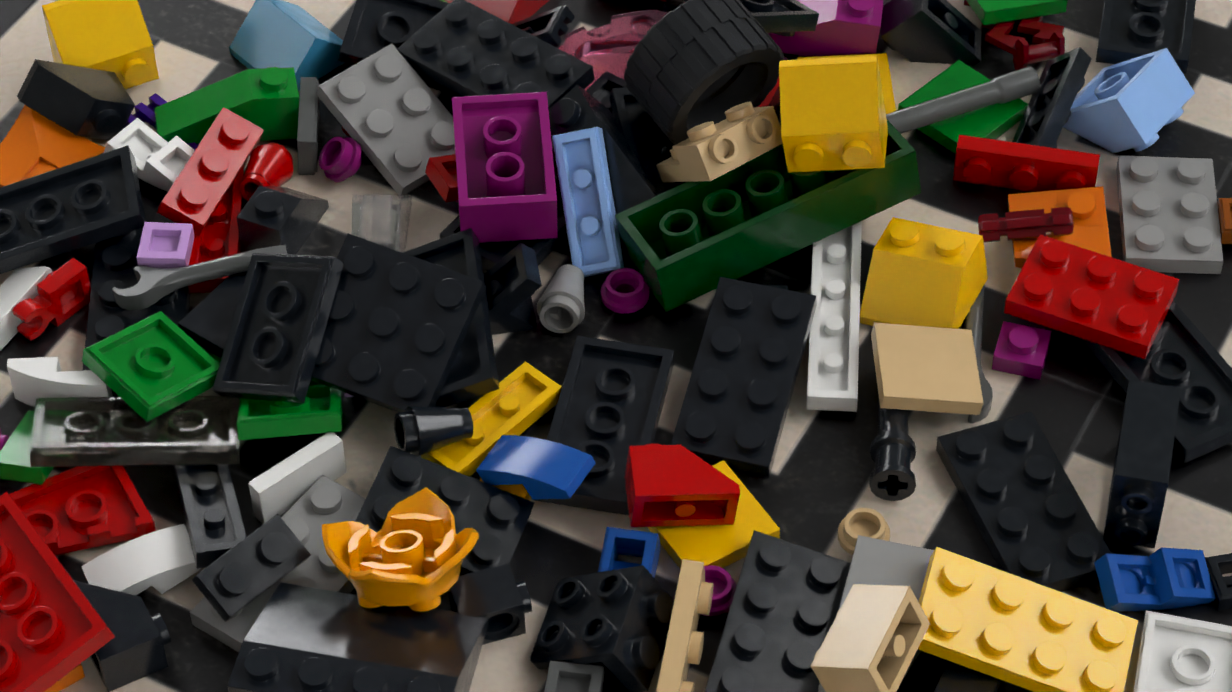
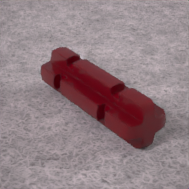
(1026, 224)

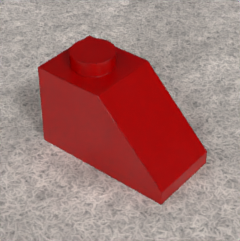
(676, 488)

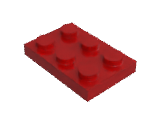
(1092, 296)

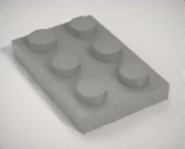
(391, 116)
(1169, 214)

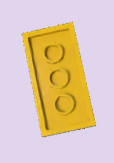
(1022, 629)

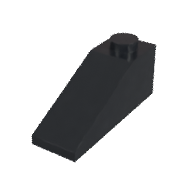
(582, 111)

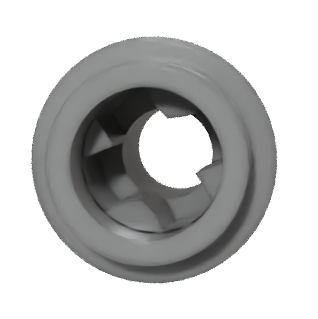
(562, 302)

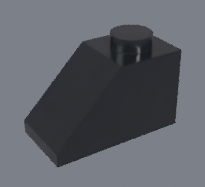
(930, 32)
(78, 98)
(279, 218)
(138, 639)

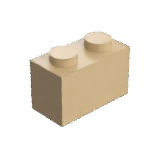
(871, 640)

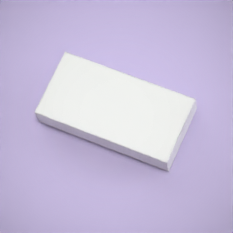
(290, 479)

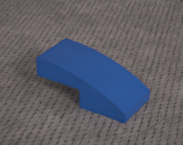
(541, 465)
(1154, 582)

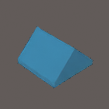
(285, 37)

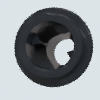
(431, 428)

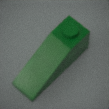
(259, 95)

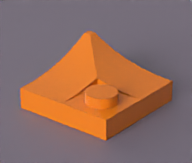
(40, 146)
(1088, 217)

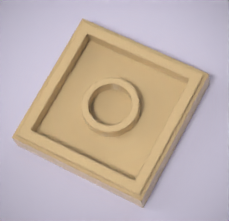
(926, 369)

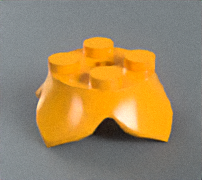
(406, 560)

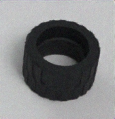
(701, 65)

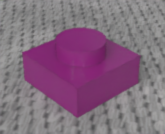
(1021, 350)

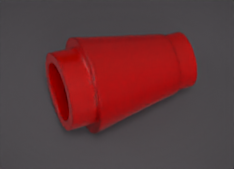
(267, 166)

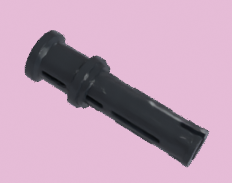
(892, 454)

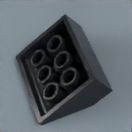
(332, 644)

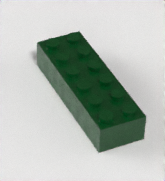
(754, 218)

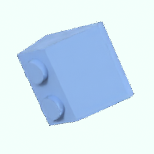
(1130, 102)

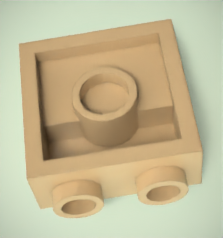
(722, 146)

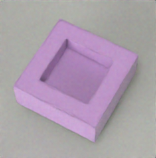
(165, 245)

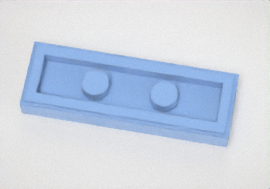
(588, 201)

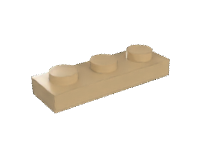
(683, 640)

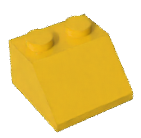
(102, 37)
(832, 114)
(923, 276)

